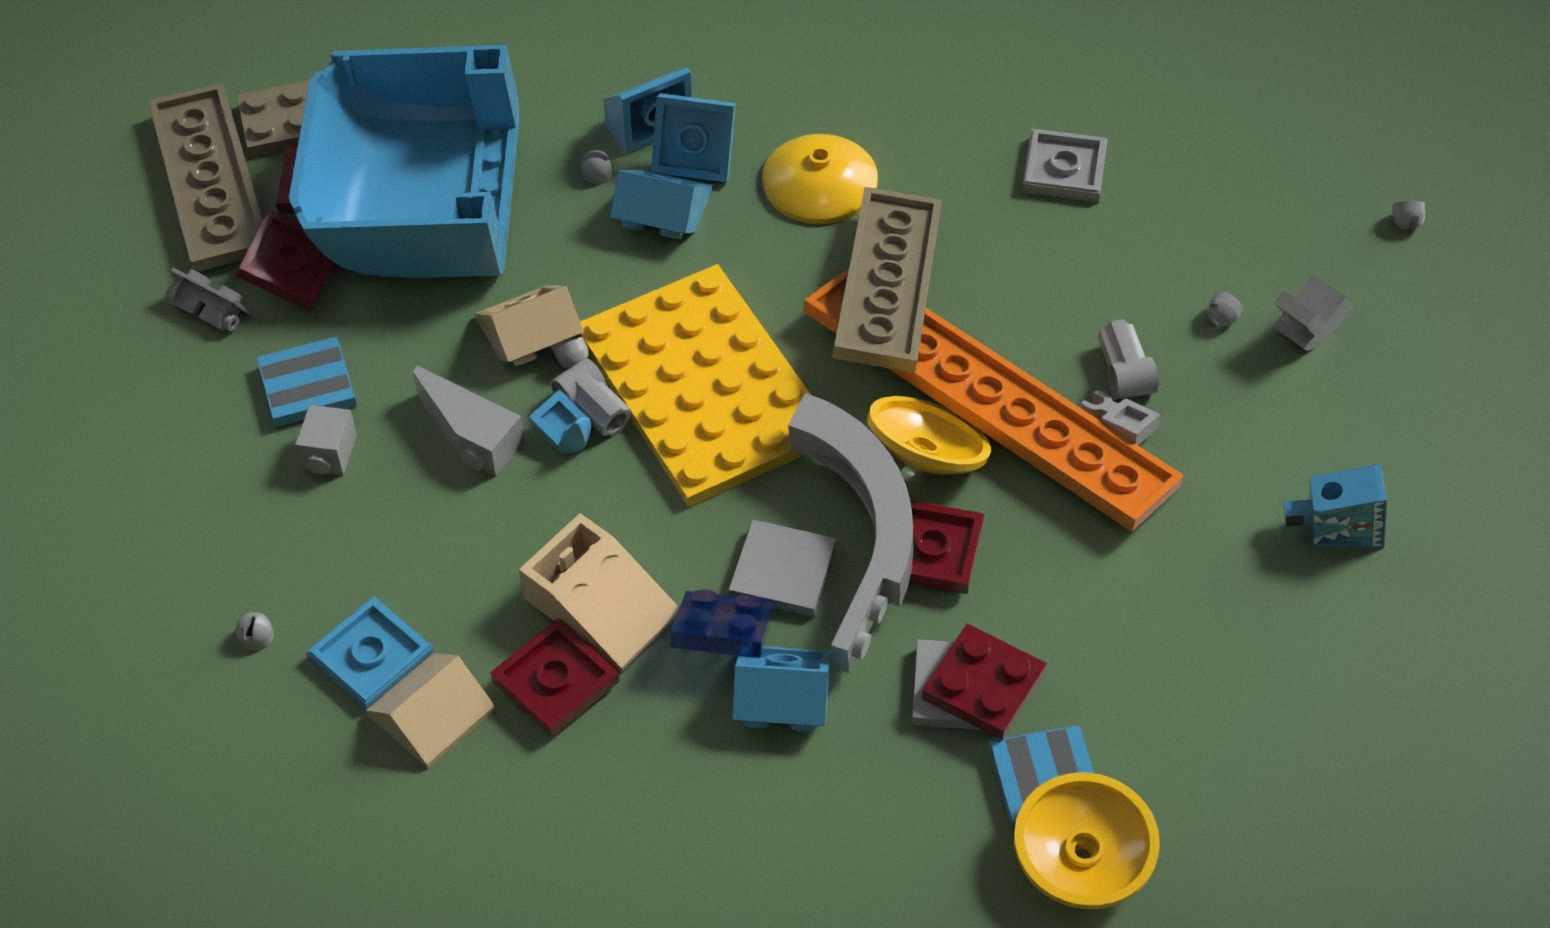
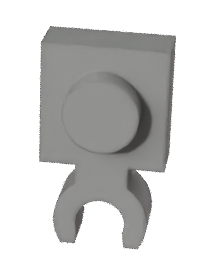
(1126, 417)

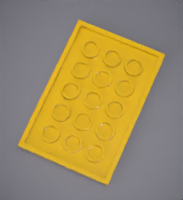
(699, 382)

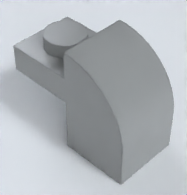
(1312, 313)

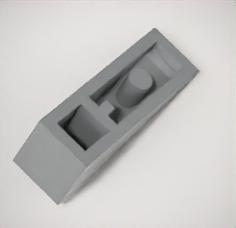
(475, 427)

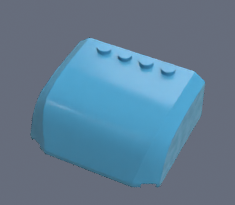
(410, 160)

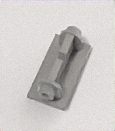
(220, 306)

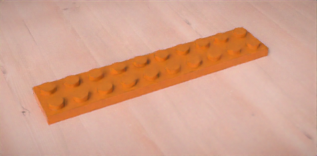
(1026, 417)

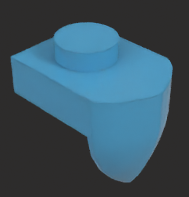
(562, 424)

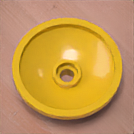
(818, 178)
(927, 436)
(1089, 815)

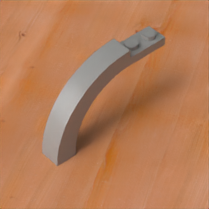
(862, 461)

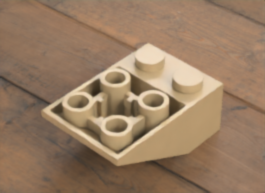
(597, 592)

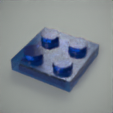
(722, 623)

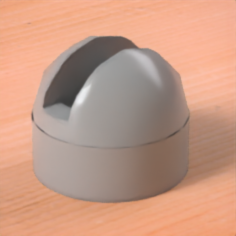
(596, 167)
(1408, 214)
(1224, 309)
(571, 353)
(261, 635)

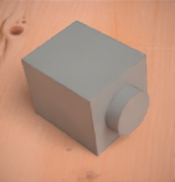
(326, 440)

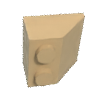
(530, 323)

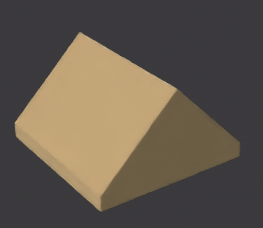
(432, 708)

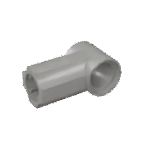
(1128, 368)
(588, 392)

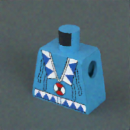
(1343, 508)

